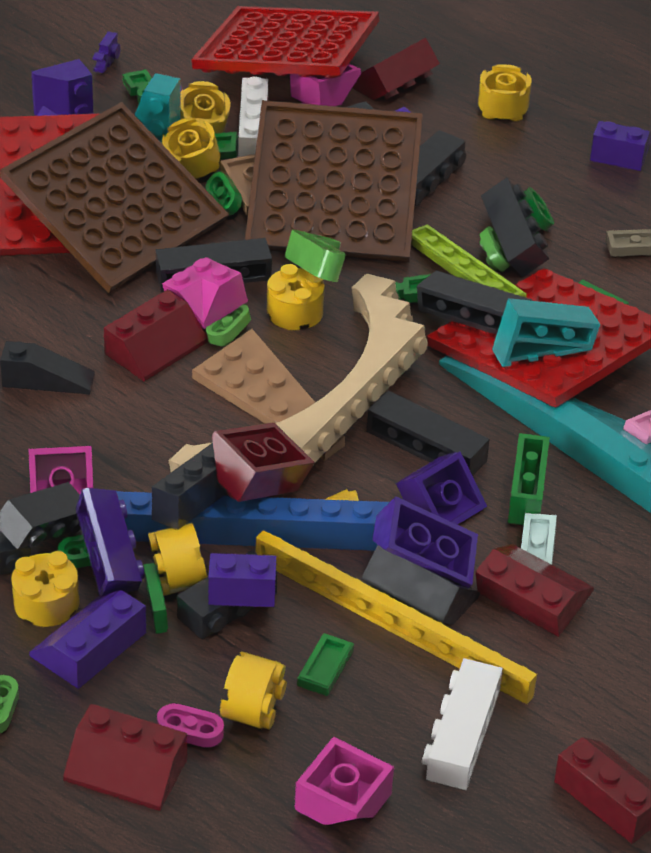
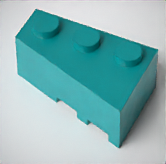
(160, 105)
(543, 329)

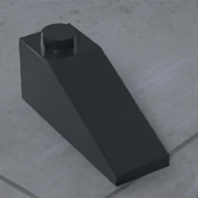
(41, 369)

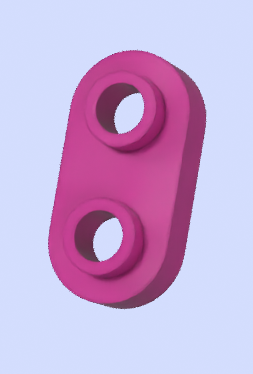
(201, 726)

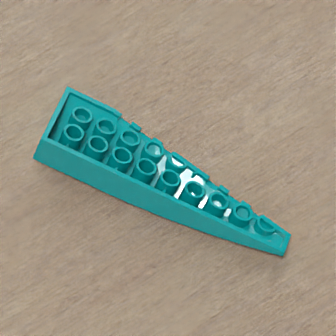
(574, 427)

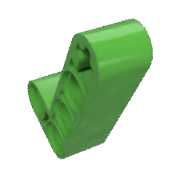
(316, 254)

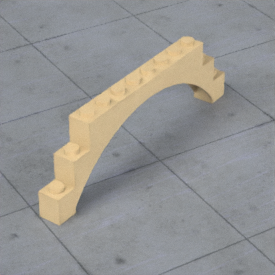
(390, 351)

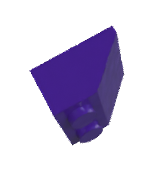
(63, 89)
(620, 145)
(444, 489)
(242, 580)

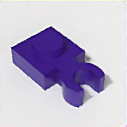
(108, 51)

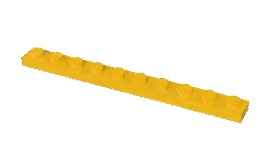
(392, 614)

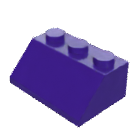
(427, 540)
(109, 541)
(92, 637)

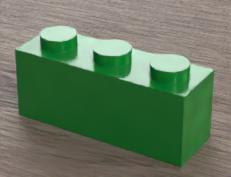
(528, 477)

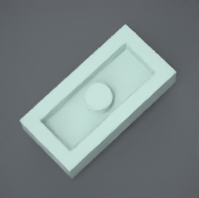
(539, 535)

